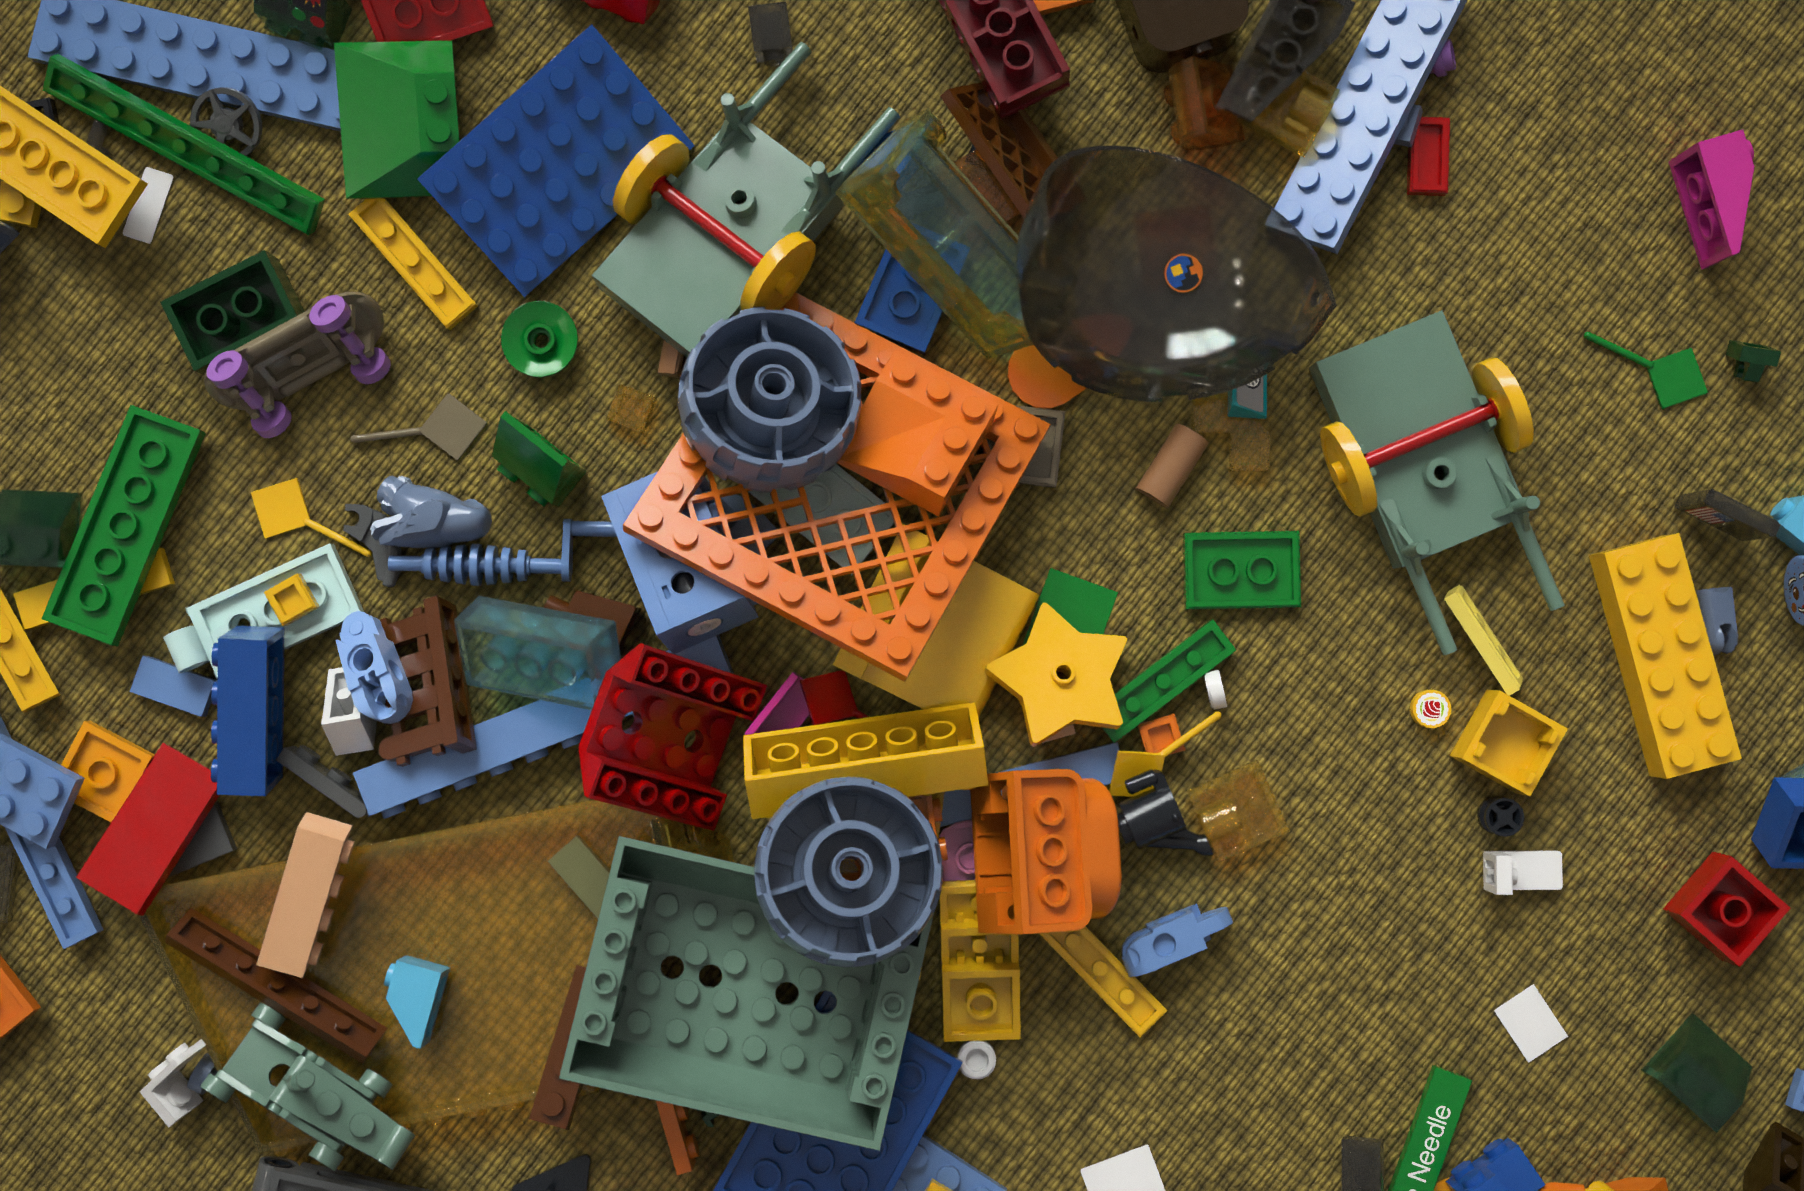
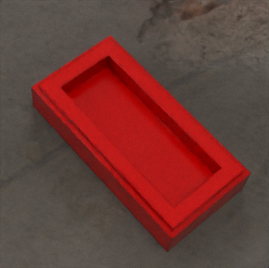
(1429, 158)

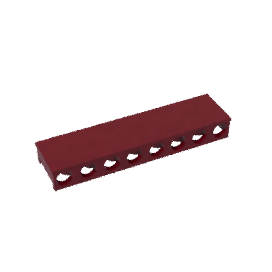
(1009, 51)

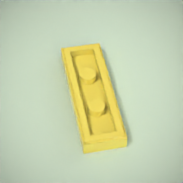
(1484, 639)

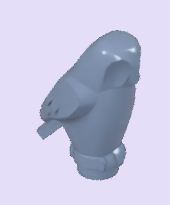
(426, 516)

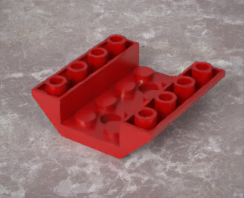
(648, 763)

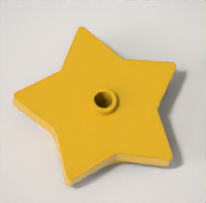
(1046, 699)

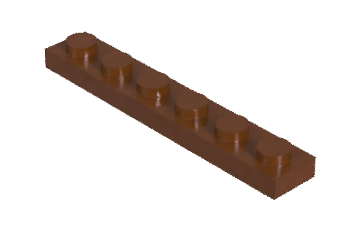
(287, 994)

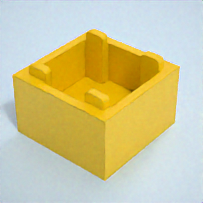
(1508, 742)

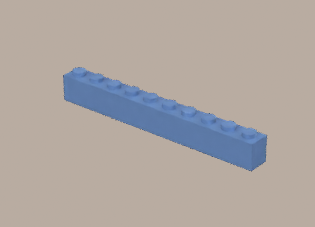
(499, 741)

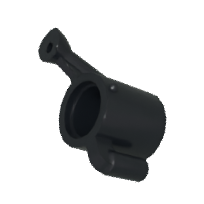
(1155, 818)

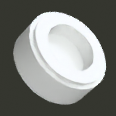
(1215, 689)
(977, 1059)

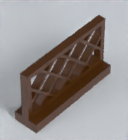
(1015, 135)

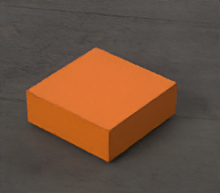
(1159, 733)

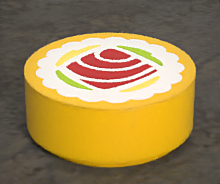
(1430, 708)

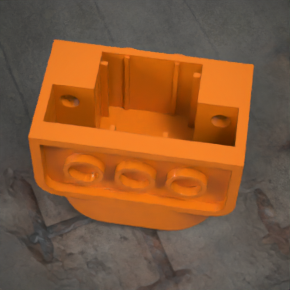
(1044, 851)

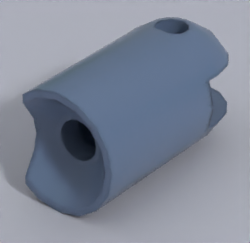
(1719, 618)

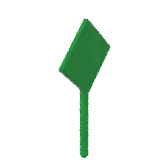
(1672, 377)

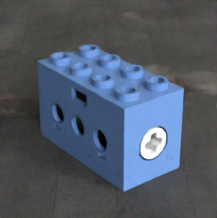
(678, 599)

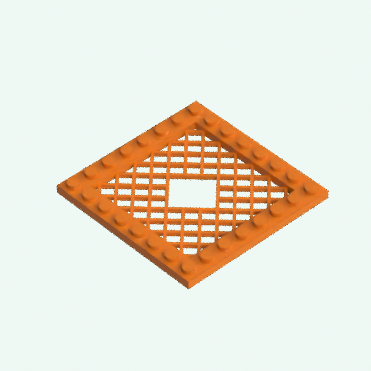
(892, 646)

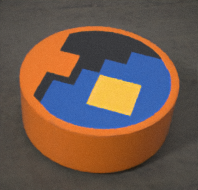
(1183, 273)

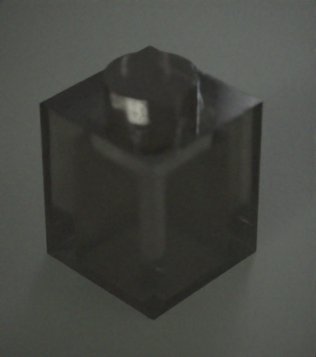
(771, 32)

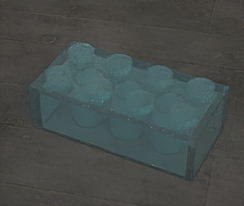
(536, 651)

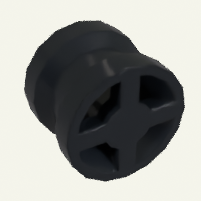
(1508, 820)

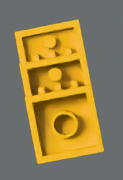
(976, 971)

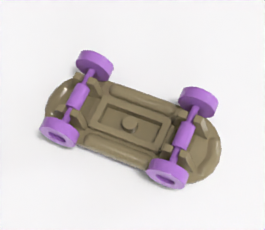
(298, 354)

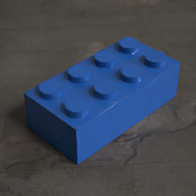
(248, 710)

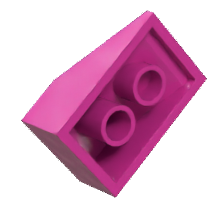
(1715, 193)

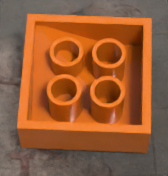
(918, 432)

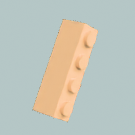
(304, 895)

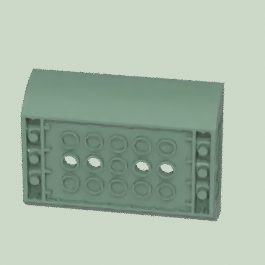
(733, 1042)

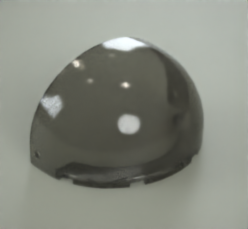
(1098, 289)

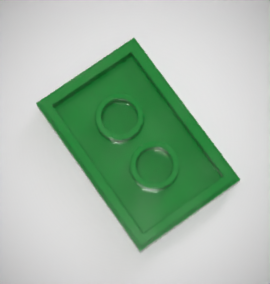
(1242, 570)

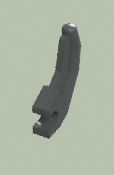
(362, 532)

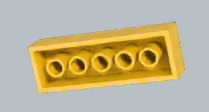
(1665, 657)
(906, 750)

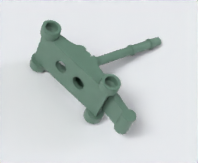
(311, 1094)

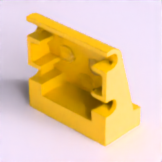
(974, 631)

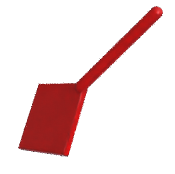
(830, 698)

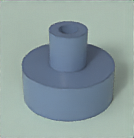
(200, 1073)

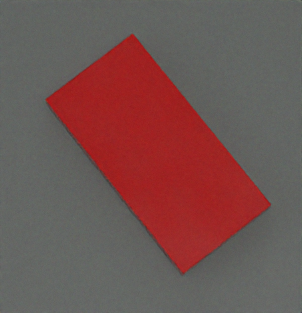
(151, 830)

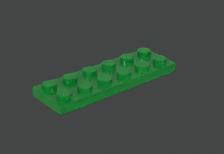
(123, 526)

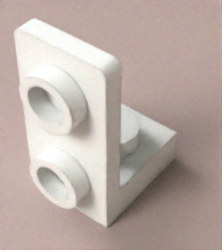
(1522, 871)
(168, 1087)

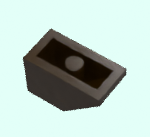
(1777, 1162)

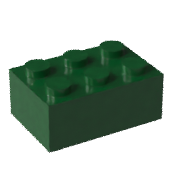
(231, 308)

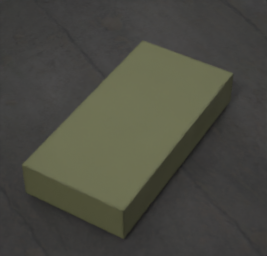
(582, 872)

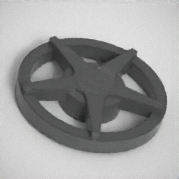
(226, 122)

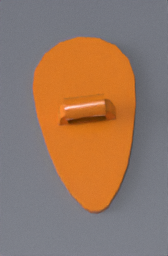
(1038, 381)

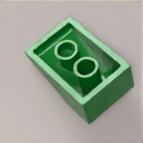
(535, 461)

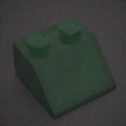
(37, 527)
(1701, 1073)

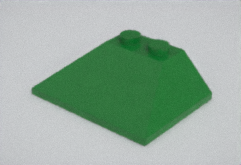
(394, 114)

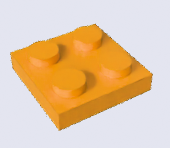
(109, 768)

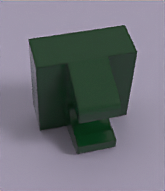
(1752, 359)

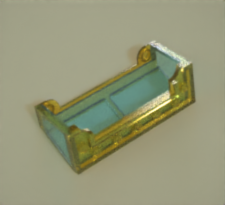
(941, 232)

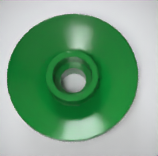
(523, 329)

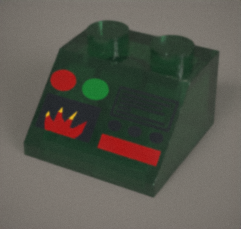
(314, 21)

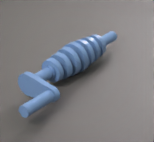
(491, 564)

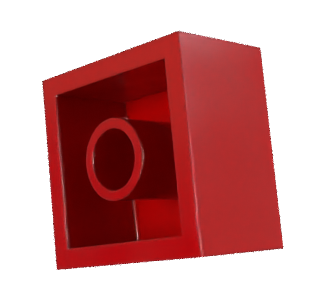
(1726, 908)

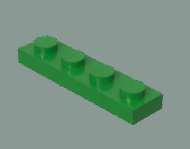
(1170, 676)

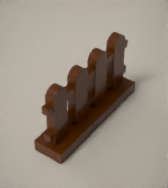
(444, 685)

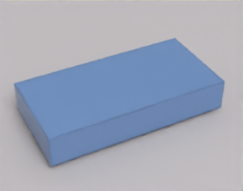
(164, 684)

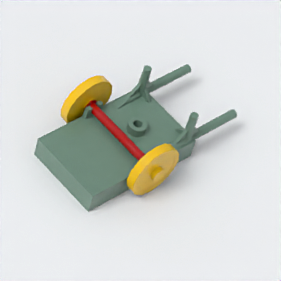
(698, 250)
(1413, 407)

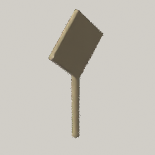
(449, 426)

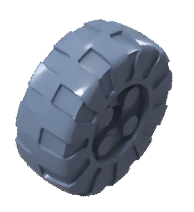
(769, 399)
(821, 910)

